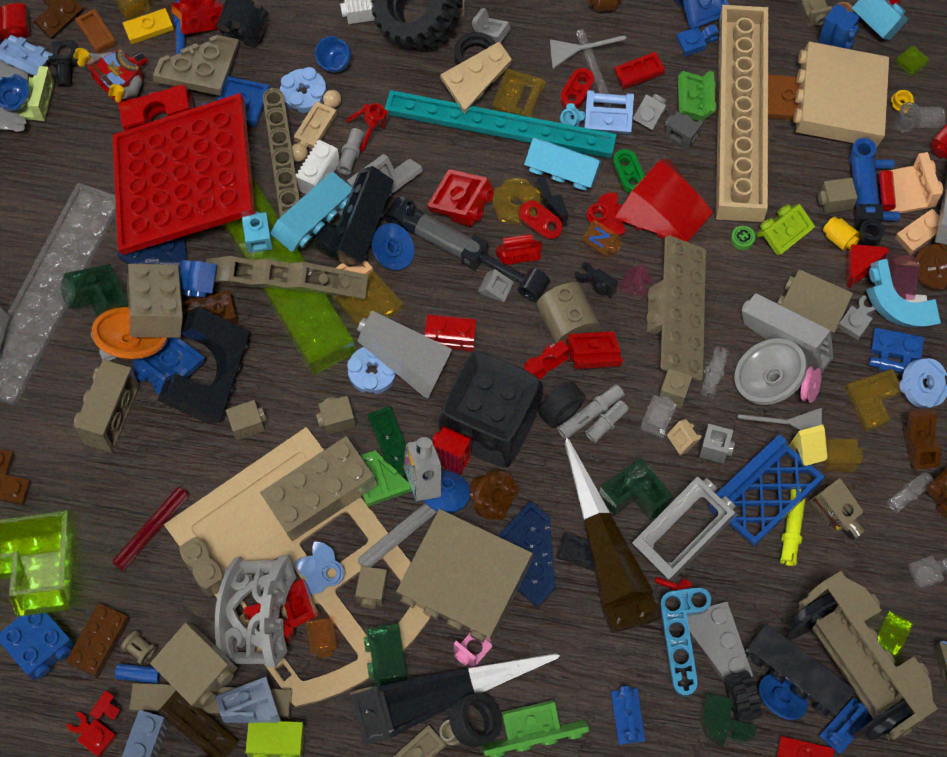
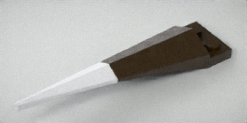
(621, 583)

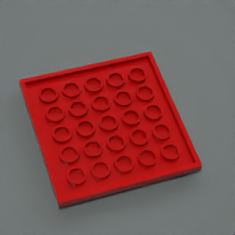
(182, 174)

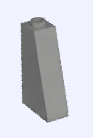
(776, 321)
(404, 351)

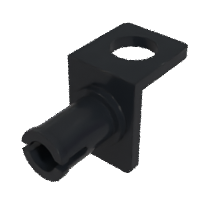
(63, 62)

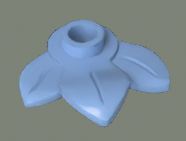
(316, 568)

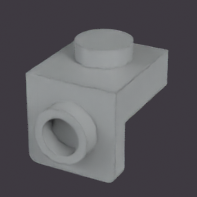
(494, 28)
(651, 111)

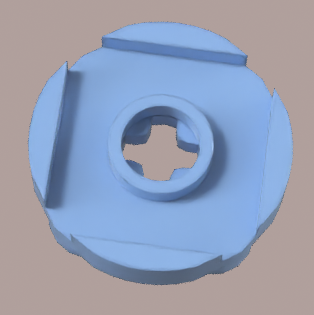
(298, 79)
(369, 382)
(913, 385)

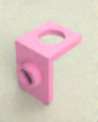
(467, 657)

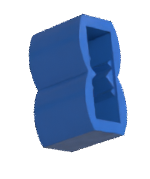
(196, 278)

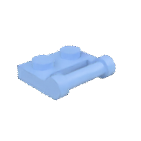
(609, 119)

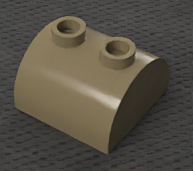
(567, 312)

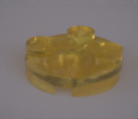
(505, 193)

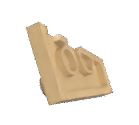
(474, 75)

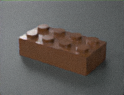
(218, 304)
(98, 640)

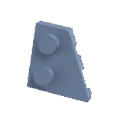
(249, 704)

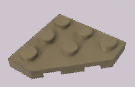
(199, 66)

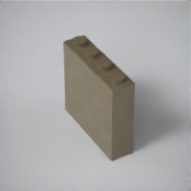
(464, 576)

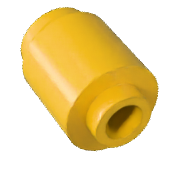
(841, 233)

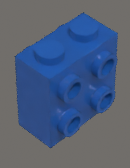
(35, 643)

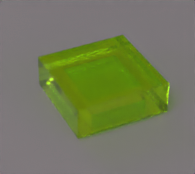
(912, 60)

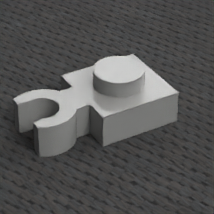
(857, 319)

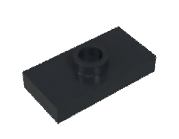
(575, 551)

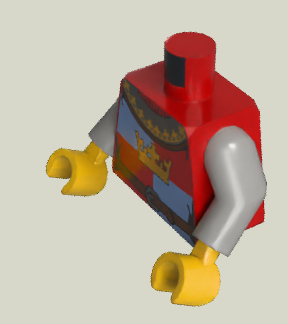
(114, 72)

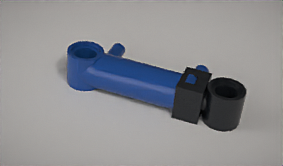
(869, 212)

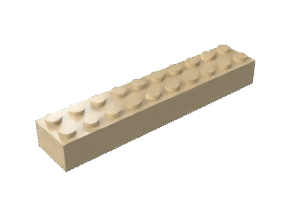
(742, 114)

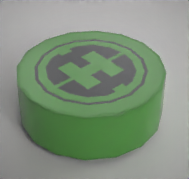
(743, 237)

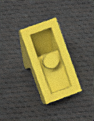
(810, 445)

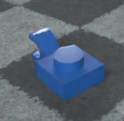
(694, 41)

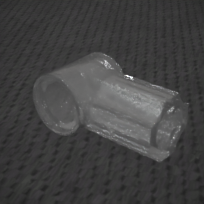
(913, 116)

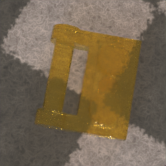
(511, 91)

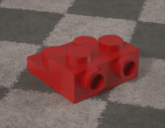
(461, 197)

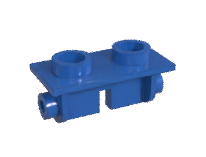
(628, 715)
(845, 725)

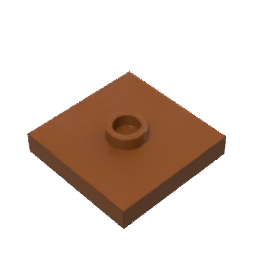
(782, 96)

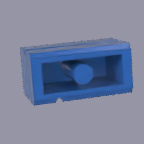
(839, 28)

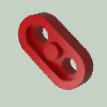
(576, 90)
(540, 221)

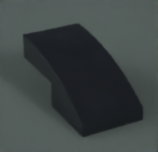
(552, 203)

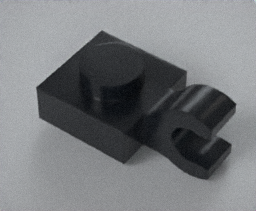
(601, 281)

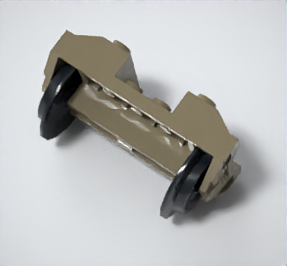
(841, 619)

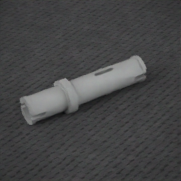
(599, 405)

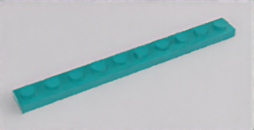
(500, 123)

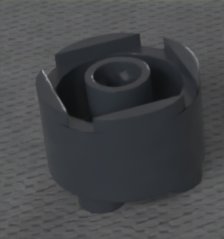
(242, 21)

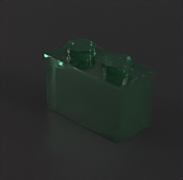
(386, 653)

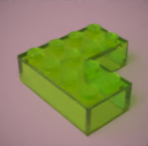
(39, 561)

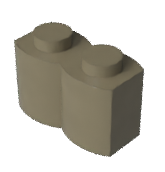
(201, 566)

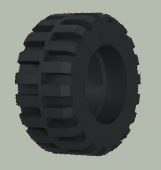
(425, 31)

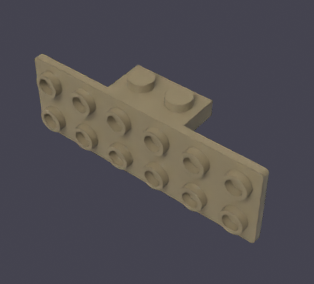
(678, 308)

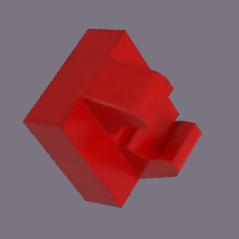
(104, 707)

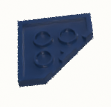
(168, 253)
(533, 533)

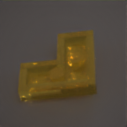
(868, 397)

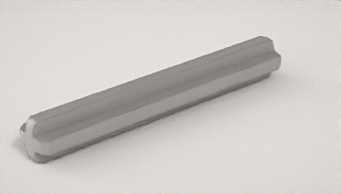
(396, 536)

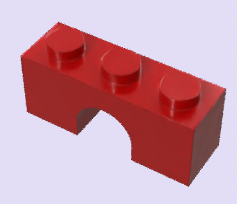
(143, 109)

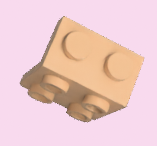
(916, 185)

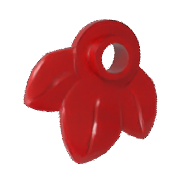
(608, 208)

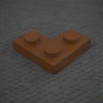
(57, 15)
(12, 488)

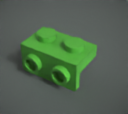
(696, 95)

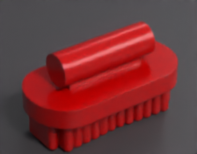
(519, 249)

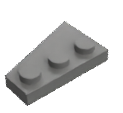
(719, 640)

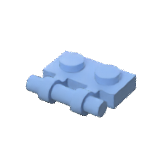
(23, 54)

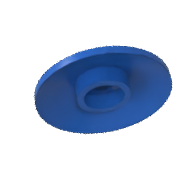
(400, 245)
(454, 496)
(781, 699)

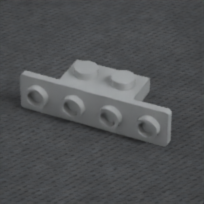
(400, 175)

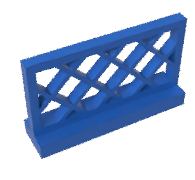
(754, 471)

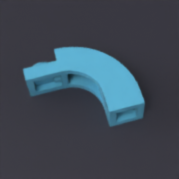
(894, 307)

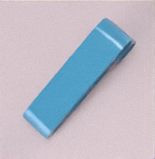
(682, 643)

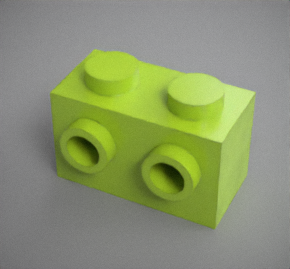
(275, 739)

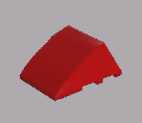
(665, 204)

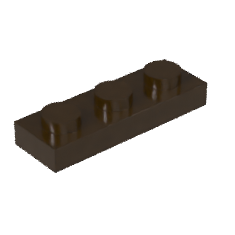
(197, 726)

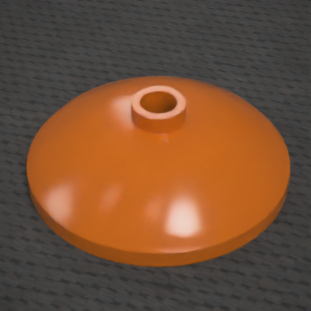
(112, 336)

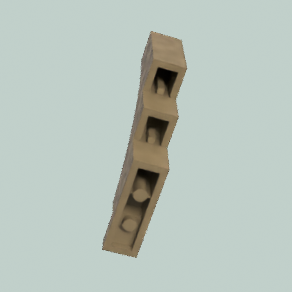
(289, 276)

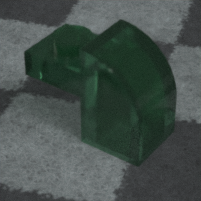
(717, 723)

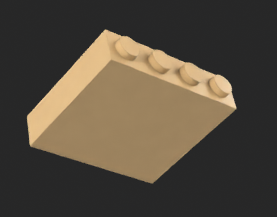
(841, 93)

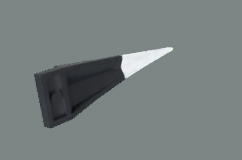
(403, 703)

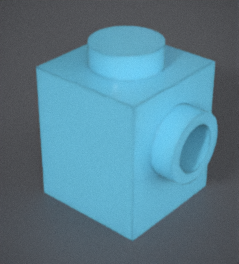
(257, 232)

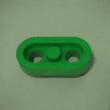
(629, 173)

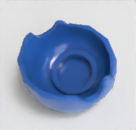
(333, 54)
(14, 92)

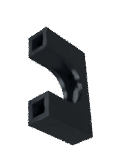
(227, 344)

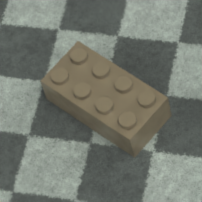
(319, 488)

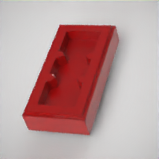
(639, 70)
(795, 748)

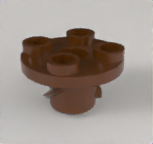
(493, 494)

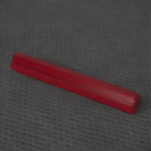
(150, 528)

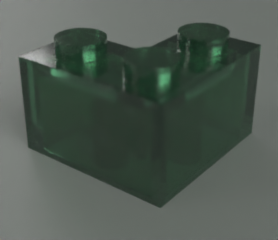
(93, 287)
(639, 485)

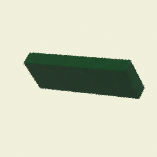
(389, 437)

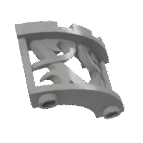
(233, 589)

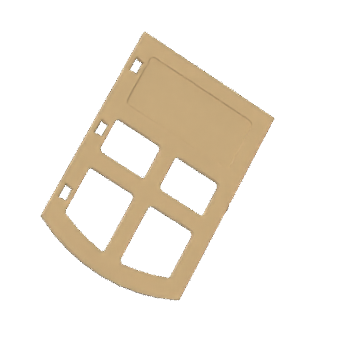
(241, 524)

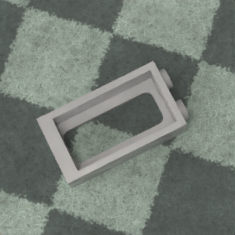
(692, 493)

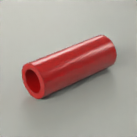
(887, 190)

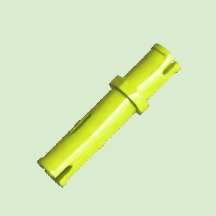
(792, 537)

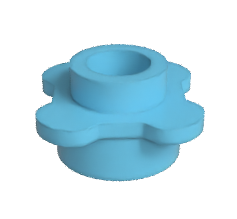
(565, 116)

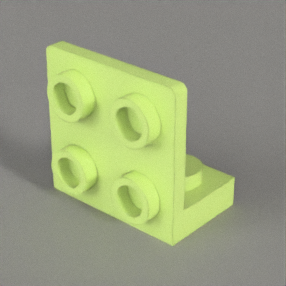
(40, 94)

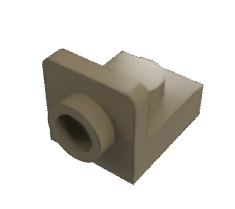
(815, 11)

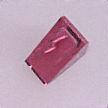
(904, 274)

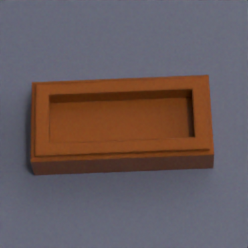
(95, 31)

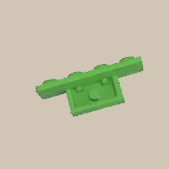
(533, 726)

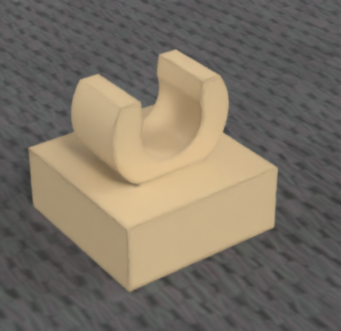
(683, 436)

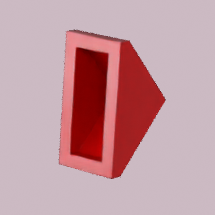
(859, 261)

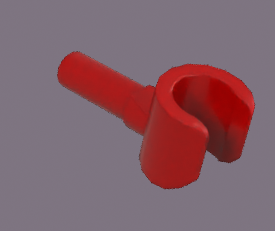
(683, 584)

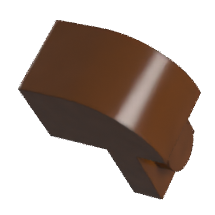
(920, 439)

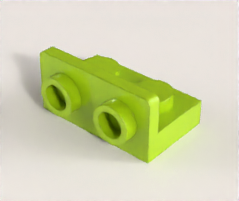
(786, 228)

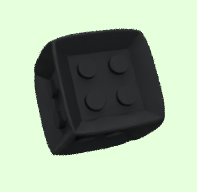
(492, 406)

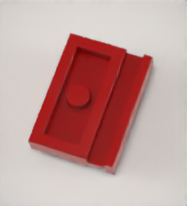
(594, 350)

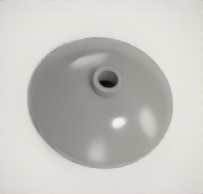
(766, 363)

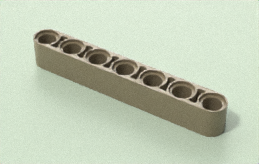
(281, 152)

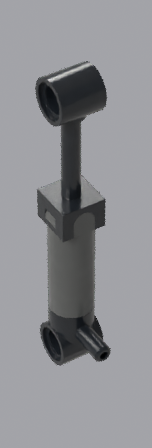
(470, 250)

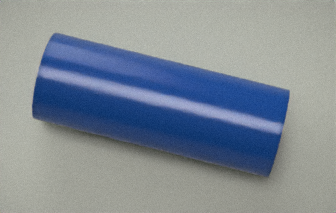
(137, 673)

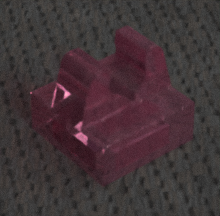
(634, 279)

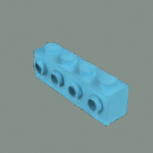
(312, 212)

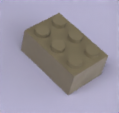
(154, 300)
(106, 406)

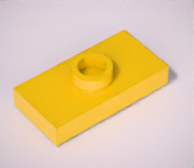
(148, 26)

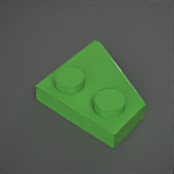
(389, 481)

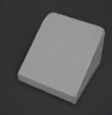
(496, 285)

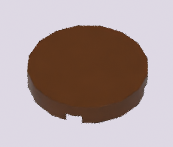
(933, 267)

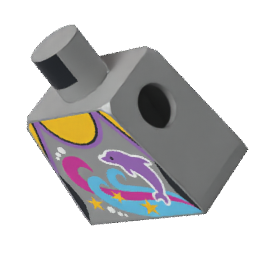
(419, 459)

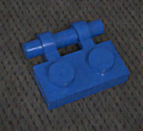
(894, 345)

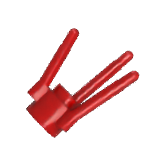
(373, 116)

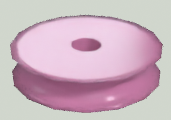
(811, 384)

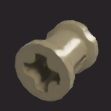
(130, 644)

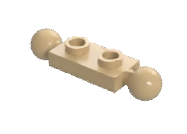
(315, 124)

